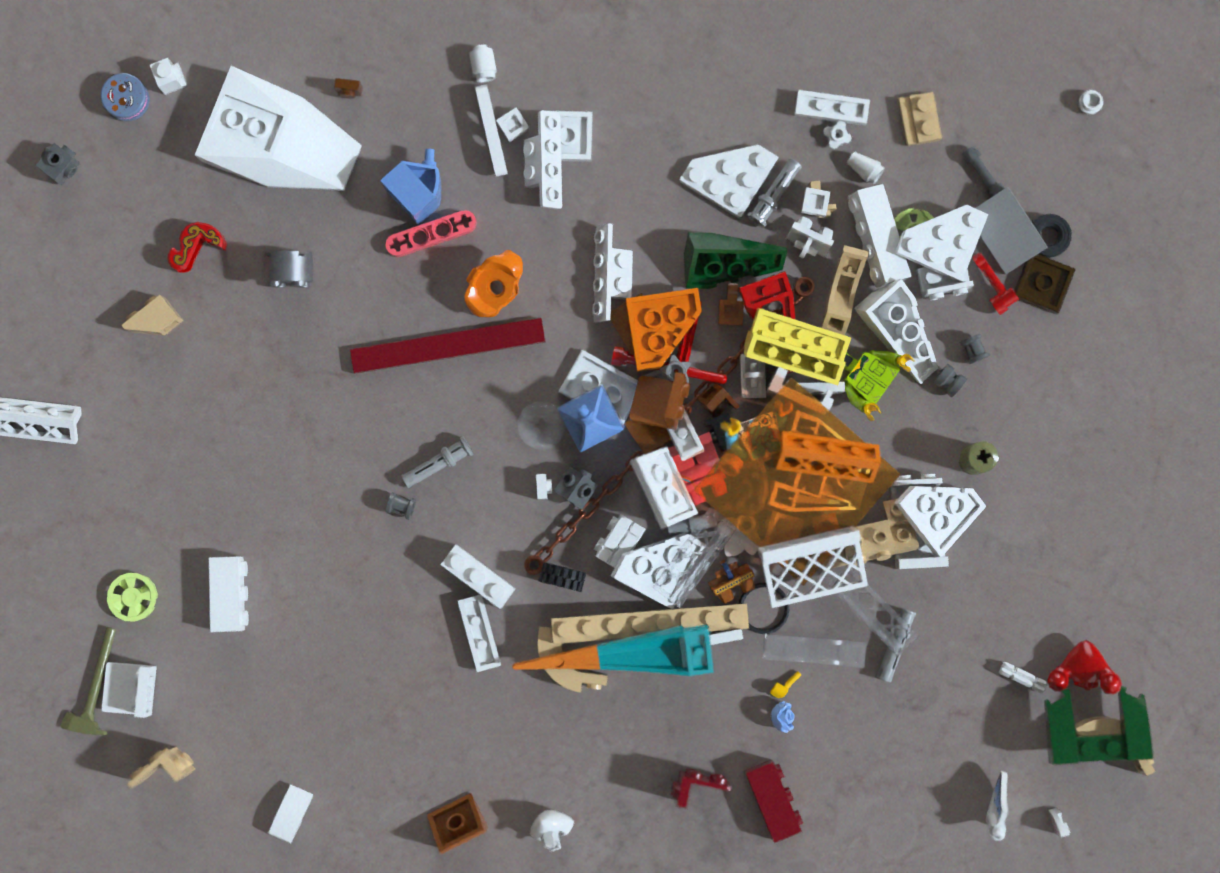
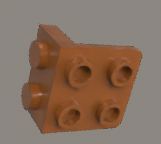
(659, 401)

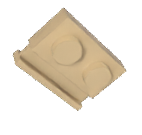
(919, 119)

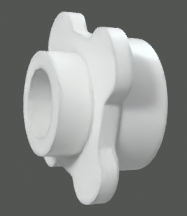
(835, 141)

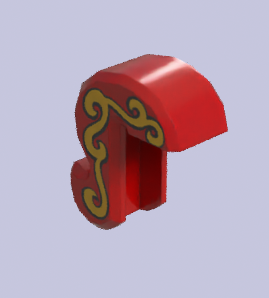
(191, 241)

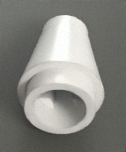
(866, 167)

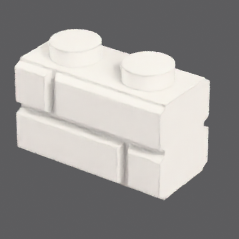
(621, 539)

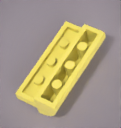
(797, 346)

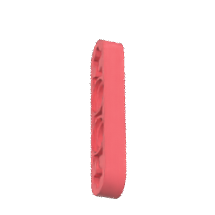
(430, 230)

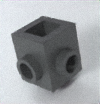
(58, 163)
(576, 487)

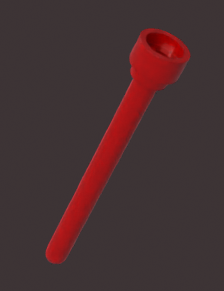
(622, 357)

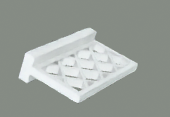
(813, 545)

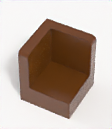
(716, 399)

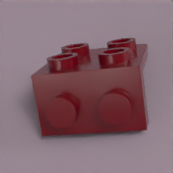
(681, 788)

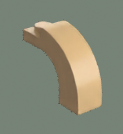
(843, 289)
(568, 678)
(1107, 725)

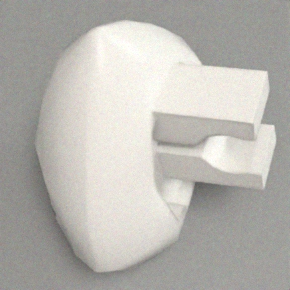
(551, 826)

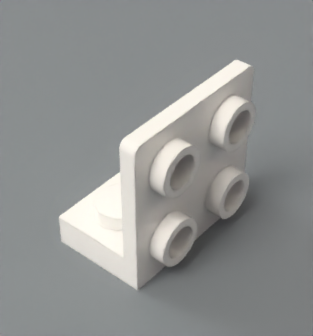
(129, 689)

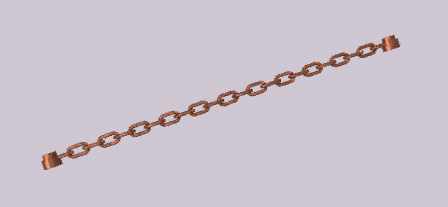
(628, 467)

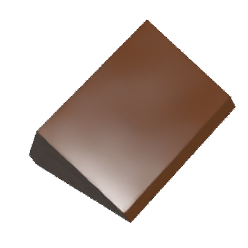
(457, 823)

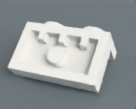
(936, 285)

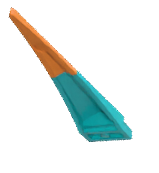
(664, 651)

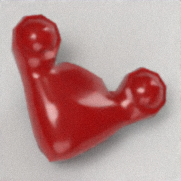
(1086, 668)

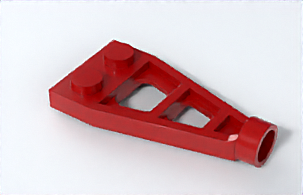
(767, 291)

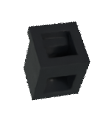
(717, 432)

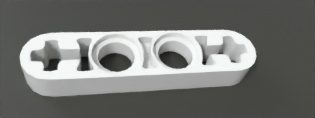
(491, 130)

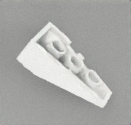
(896, 322)

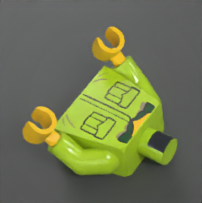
(871, 377)

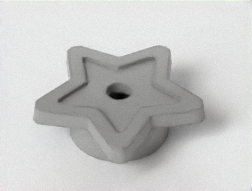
(675, 364)

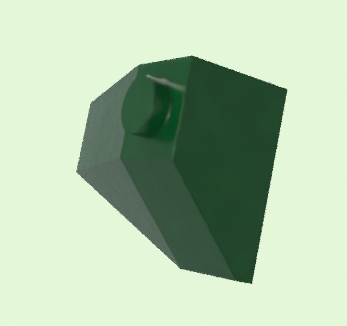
(723, 258)

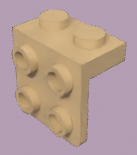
(174, 762)

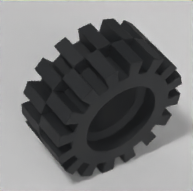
(562, 577)

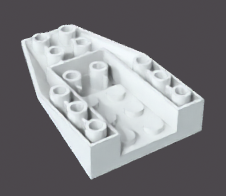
(275, 137)

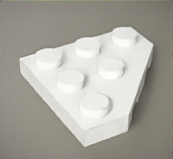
(730, 177)
(944, 242)
(940, 513)
(646, 564)

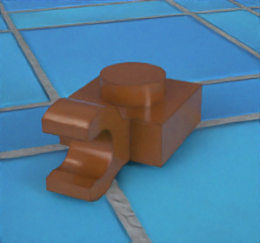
(731, 310)

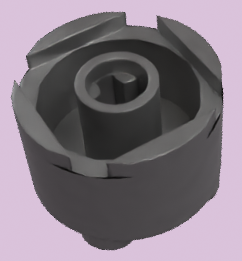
(288, 267)

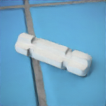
(1023, 677)

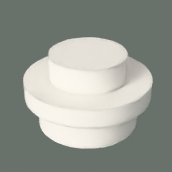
(1090, 102)

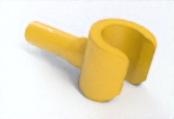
(781, 690)

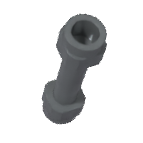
(972, 156)

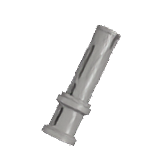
(768, 201)
(448, 456)

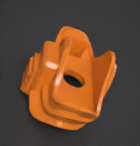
(503, 268)

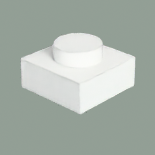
(512, 124)
(815, 202)
(544, 486)

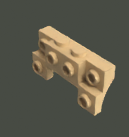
(882, 538)

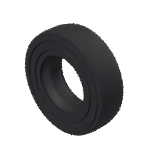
(1063, 230)

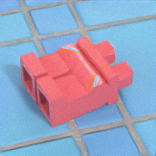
(694, 473)

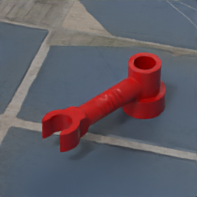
(1004, 297)

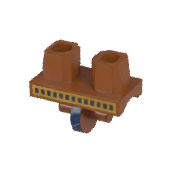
(729, 577)

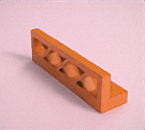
(830, 453)

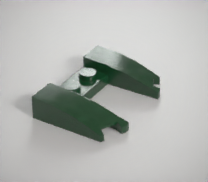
(1130, 745)

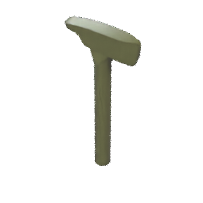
(85, 722)

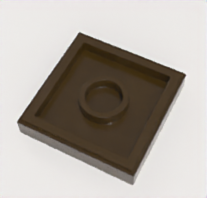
(1044, 283)

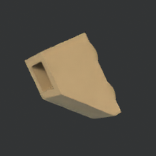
(155, 318)

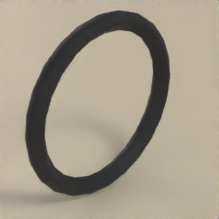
(784, 618)

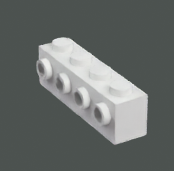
(878, 235)

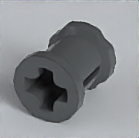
(974, 348)
(400, 506)

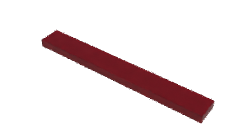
(447, 345)

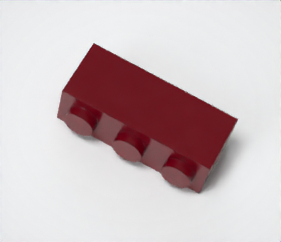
(774, 800)

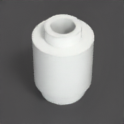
(483, 63)

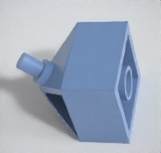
(415, 186)
(591, 418)

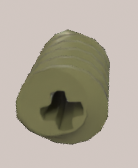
(987, 453)

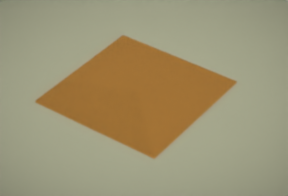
(783, 504)

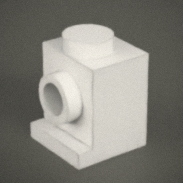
(168, 76)

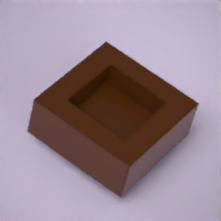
(348, 88)

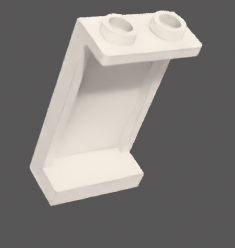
(923, 556)

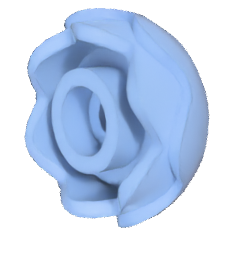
(782, 717)

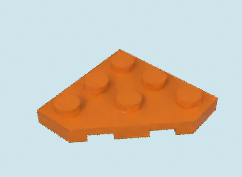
(659, 324)

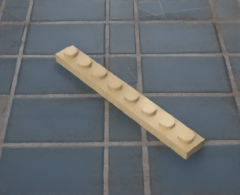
(638, 623)

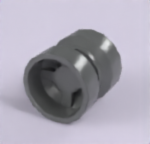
(949, 380)

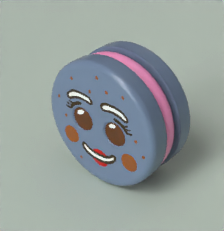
(125, 97)

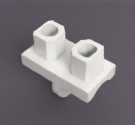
(809, 240)
(752, 378)

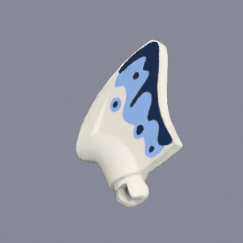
(998, 809)

